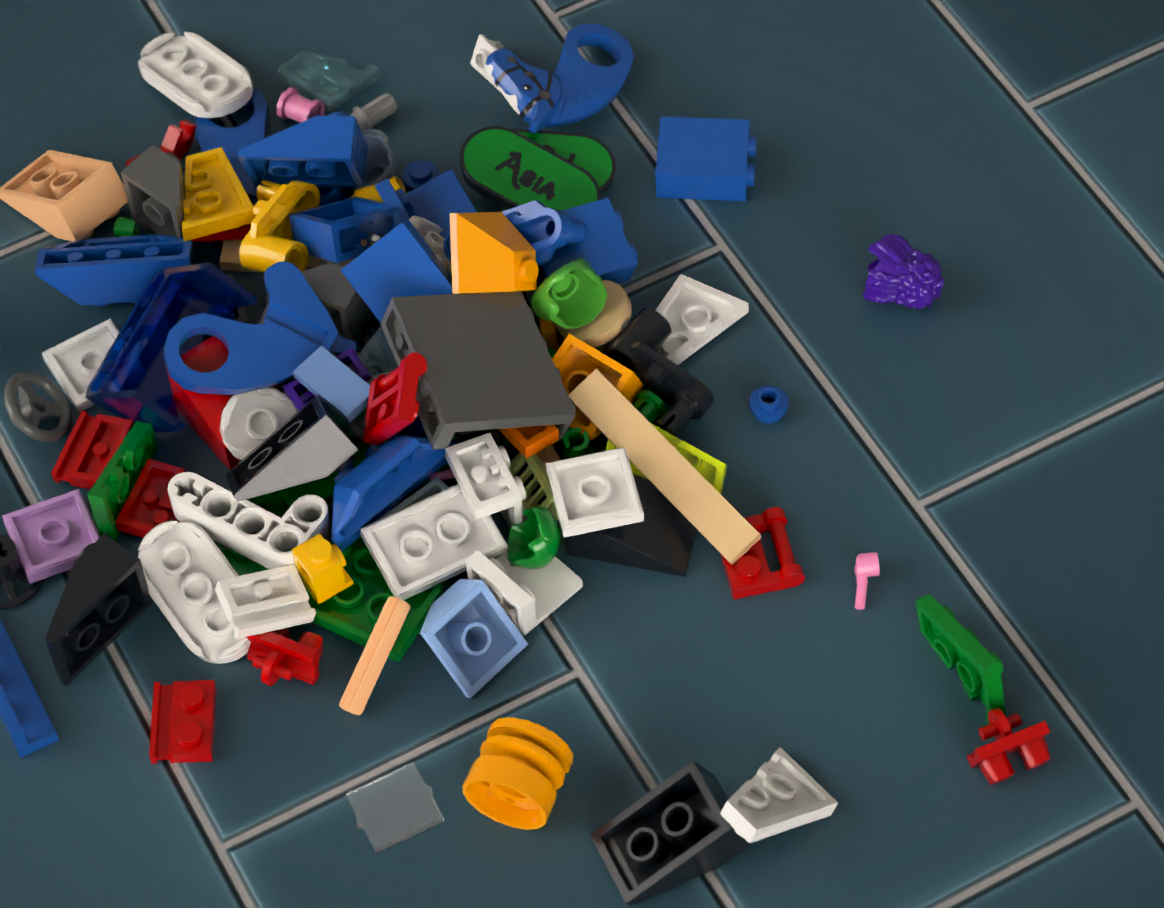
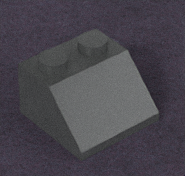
(156, 191)
(341, 300)

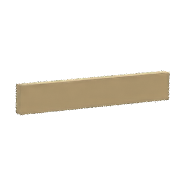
(665, 467)

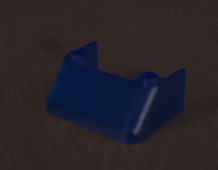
(134, 373)

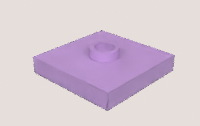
(51, 534)

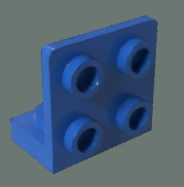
(430, 201)

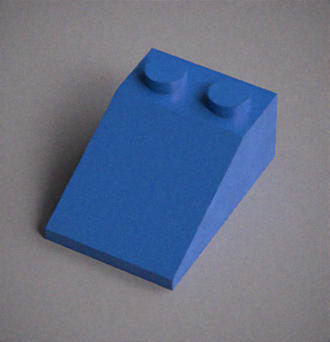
(316, 151)

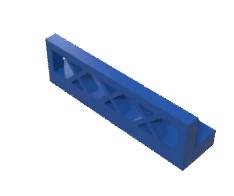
(20, 704)

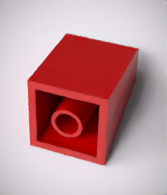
(205, 410)

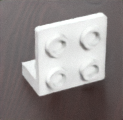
(486, 479)
(522, 592)

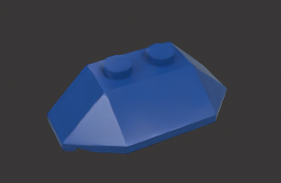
(110, 268)
(380, 483)

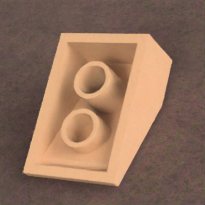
(66, 194)

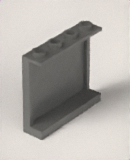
(482, 363)

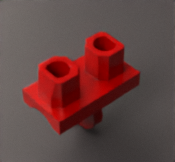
(284, 657)
(993, 756)

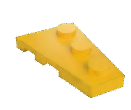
(213, 196)

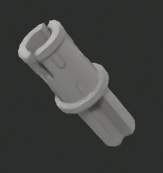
(375, 111)

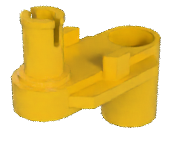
(270, 232)

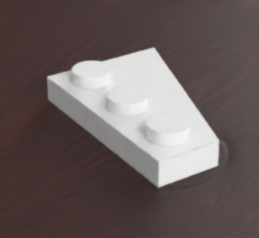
(777, 800)

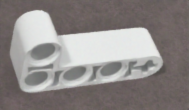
(201, 502)

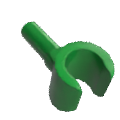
(125, 227)

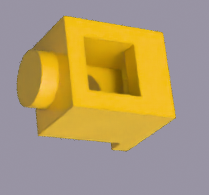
(321, 568)

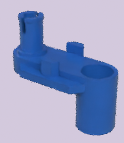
(542, 227)

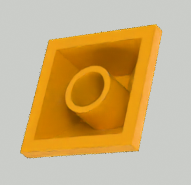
(490, 255)
(577, 361)

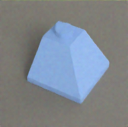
(471, 634)

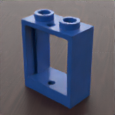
(338, 227)

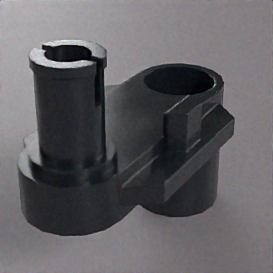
(637, 351)

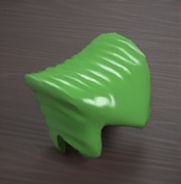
(570, 295)

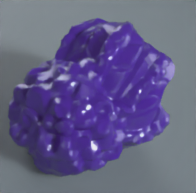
(902, 274)

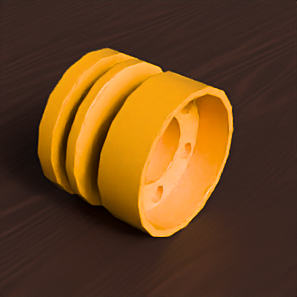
(518, 773)

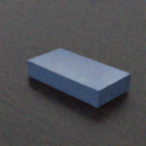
(333, 383)

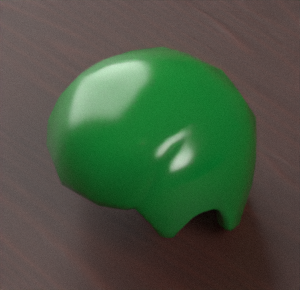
(535, 540)

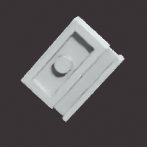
(265, 601)

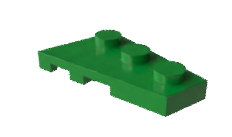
(120, 476)
(960, 647)

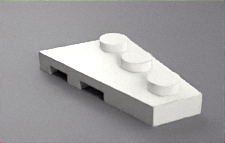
(696, 316)

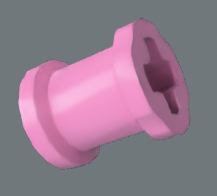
(297, 107)

